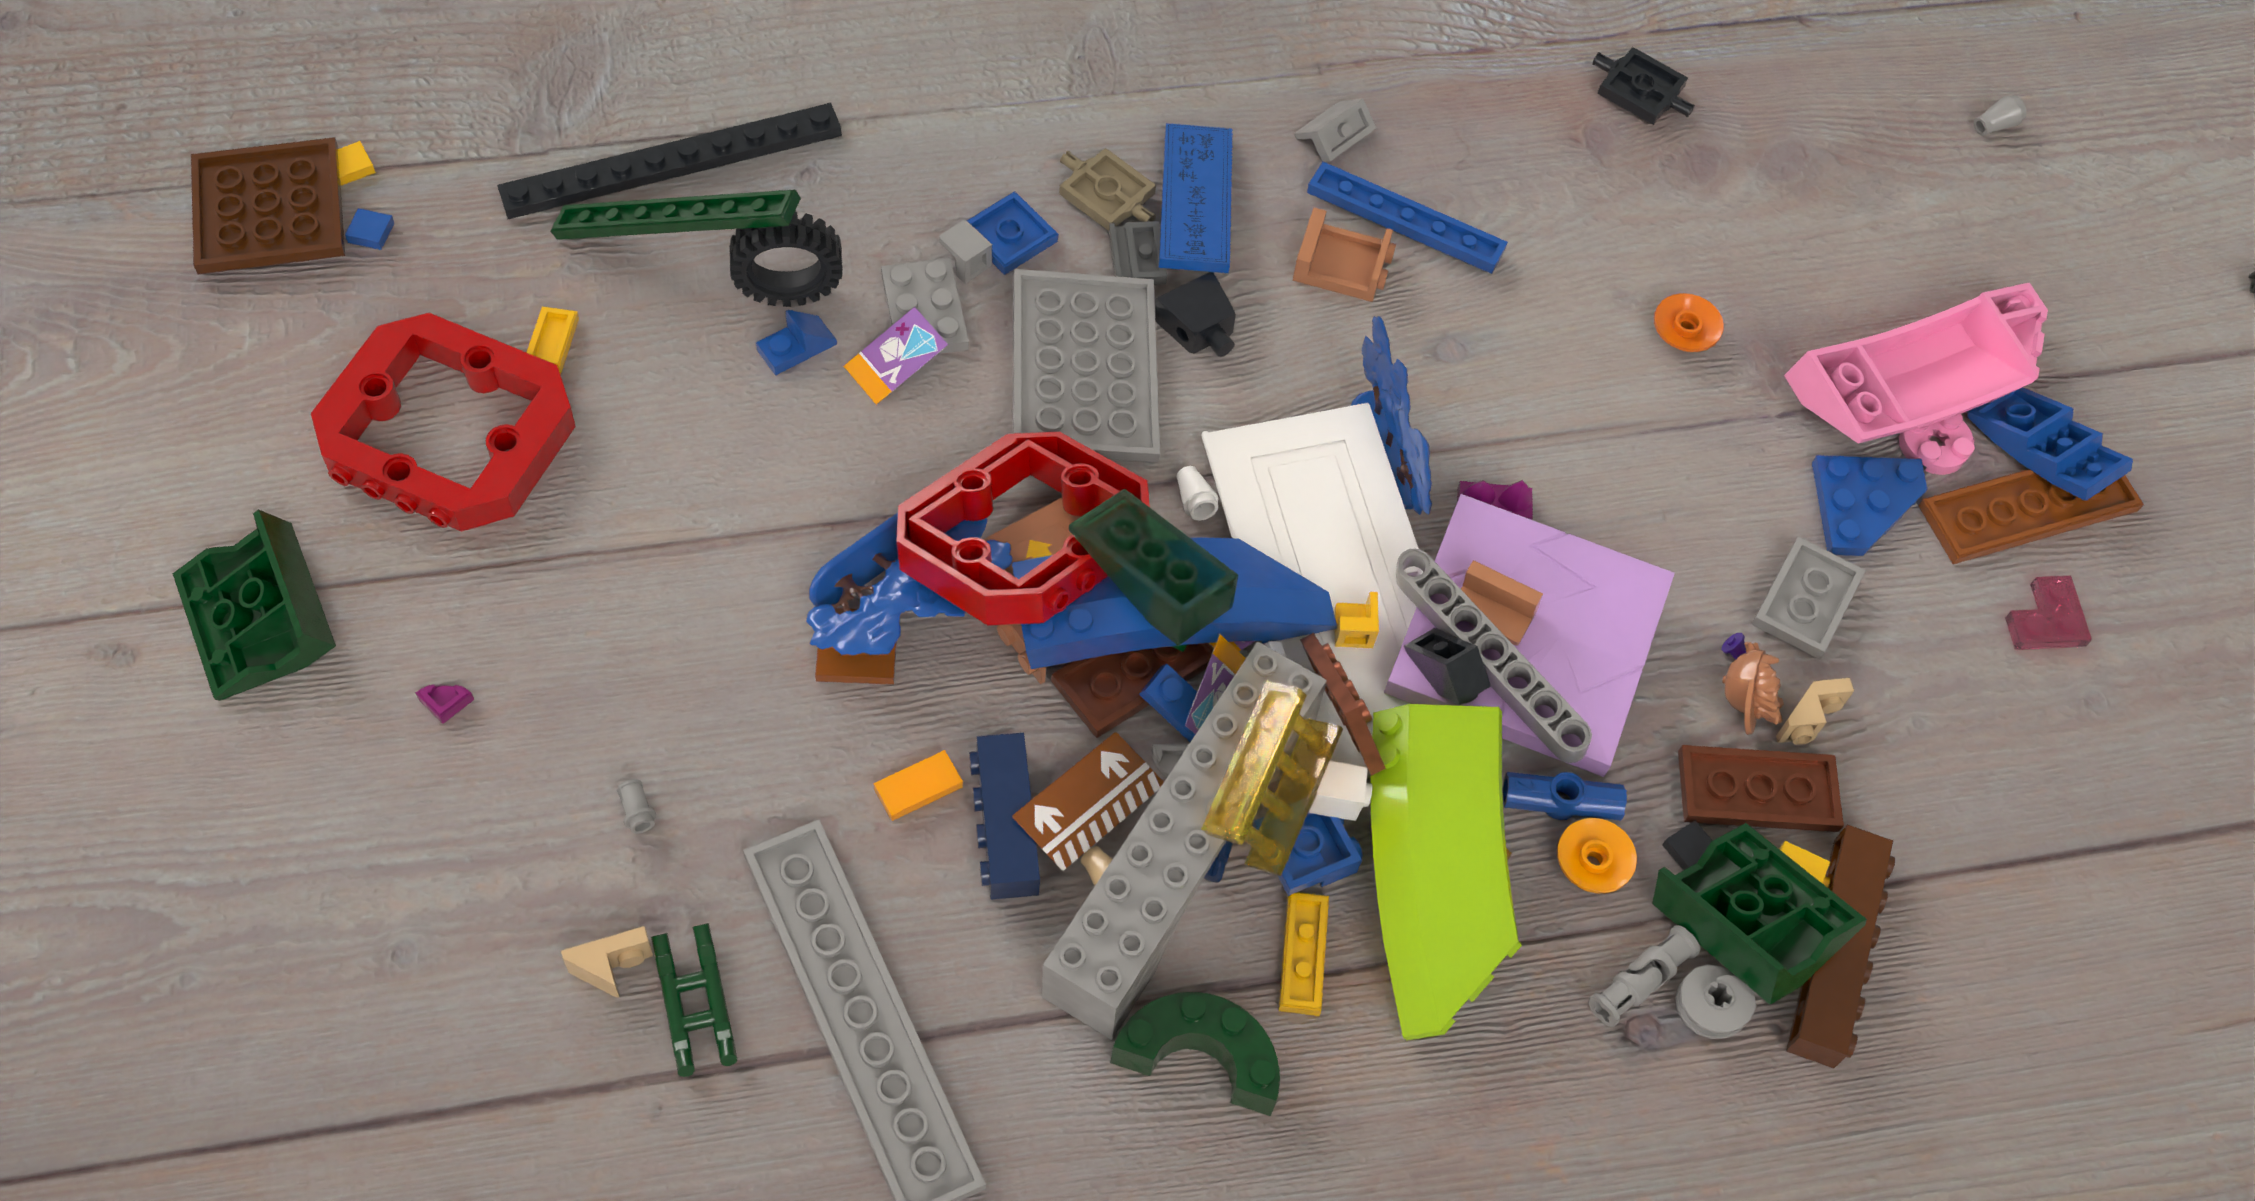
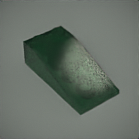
(1156, 566)

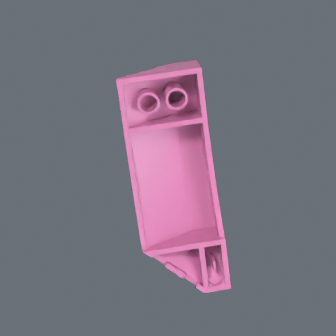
(1925, 367)

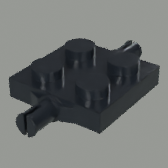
(1642, 85)

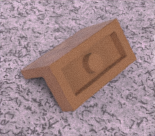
(1502, 600)

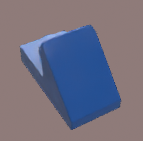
(799, 341)

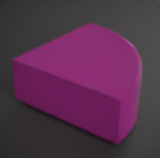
(444, 700)

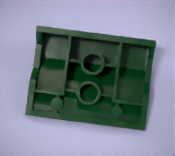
(253, 609)
(1757, 912)

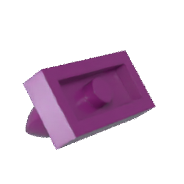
(1512, 498)

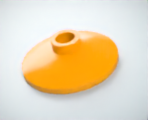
(1607, 844)

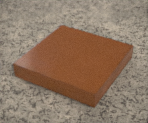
(857, 668)

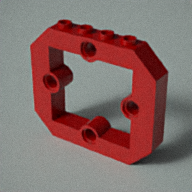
(369, 393)
(964, 568)

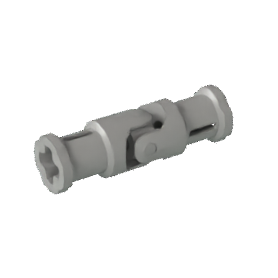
(1644, 975)

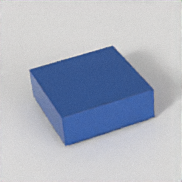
(369, 229)

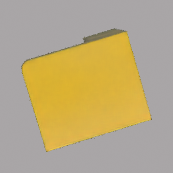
(1357, 623)

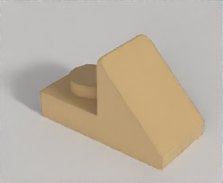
(595, 959)

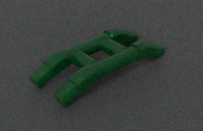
(674, 985)

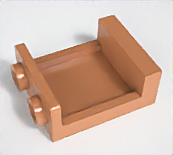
(1343, 259)

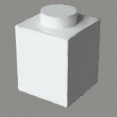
(1342, 791)

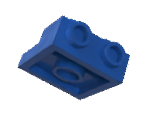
(1319, 854)

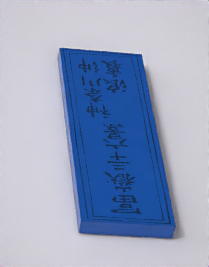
(1196, 199)

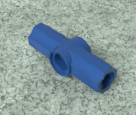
(1587, 797)

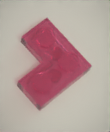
(2055, 623)

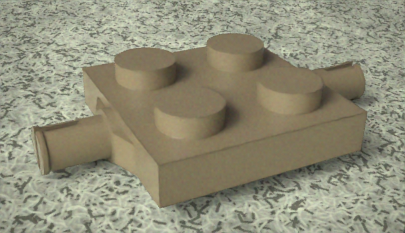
(1107, 188)

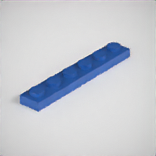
(1407, 217)

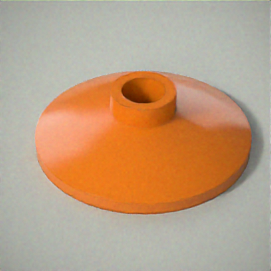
(1688, 322)

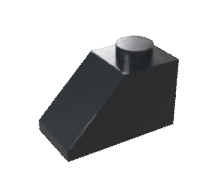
(1449, 665)

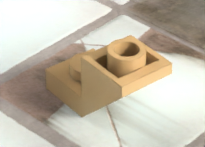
(1808, 716)

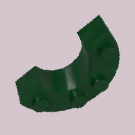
(1210, 1026)

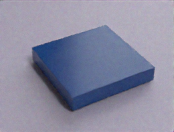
(1013, 231)

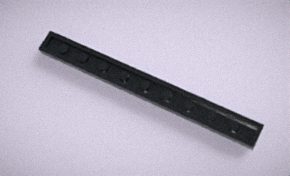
(668, 160)

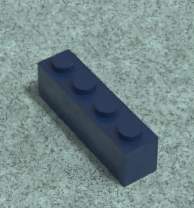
(1004, 790)

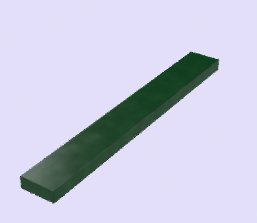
(677, 214)

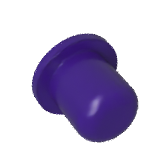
(1734, 645)

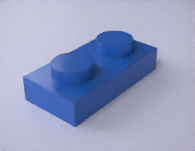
(1171, 698)

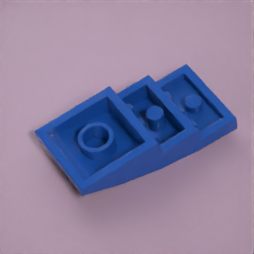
(2050, 443)

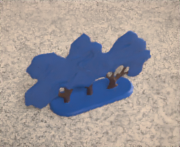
(1390, 405)
(876, 623)

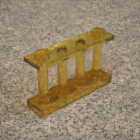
(1252, 769)

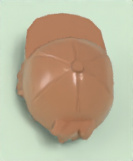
(1753, 687)

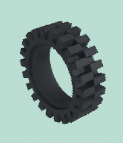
(787, 285)

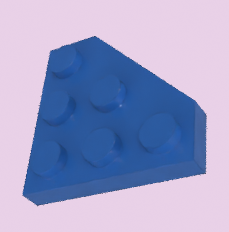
(1864, 498)

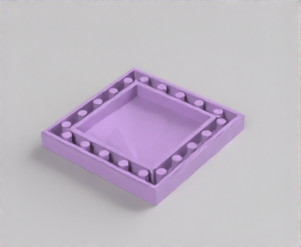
(1584, 638)

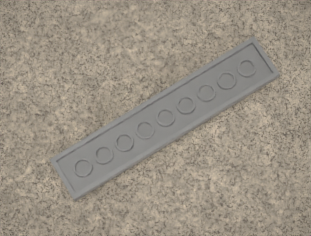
(863, 1019)

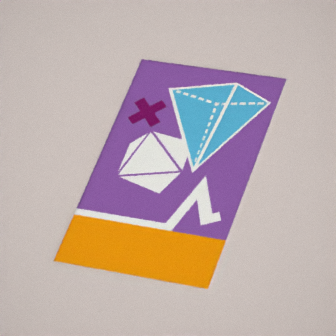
(895, 355)
(1220, 671)

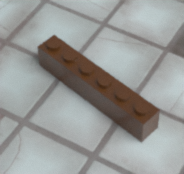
(1832, 995)

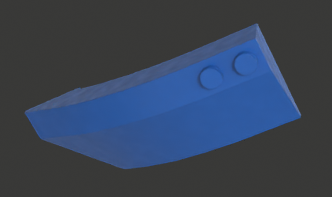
(1267, 607)

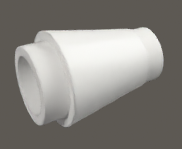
(1197, 495)

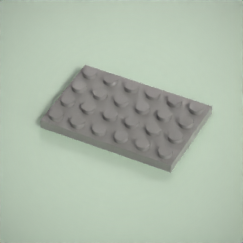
(1087, 361)

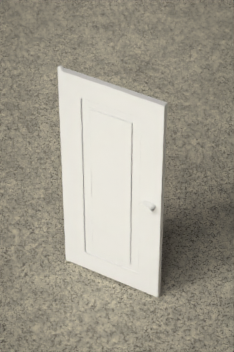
(1328, 508)

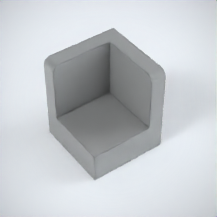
(970, 248)

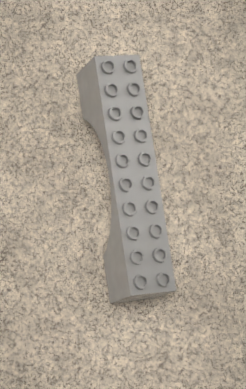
(1143, 893)

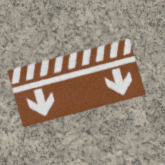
(1088, 801)

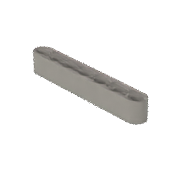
(1499, 671)

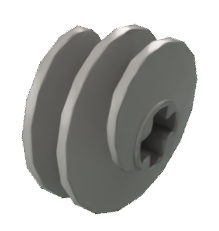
(1733, 1003)

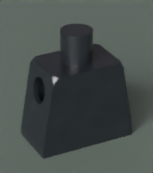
(1198, 315)

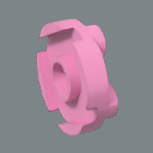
(1944, 459)

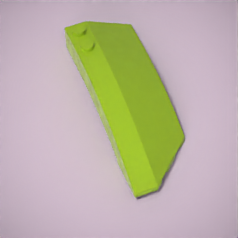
(1440, 858)

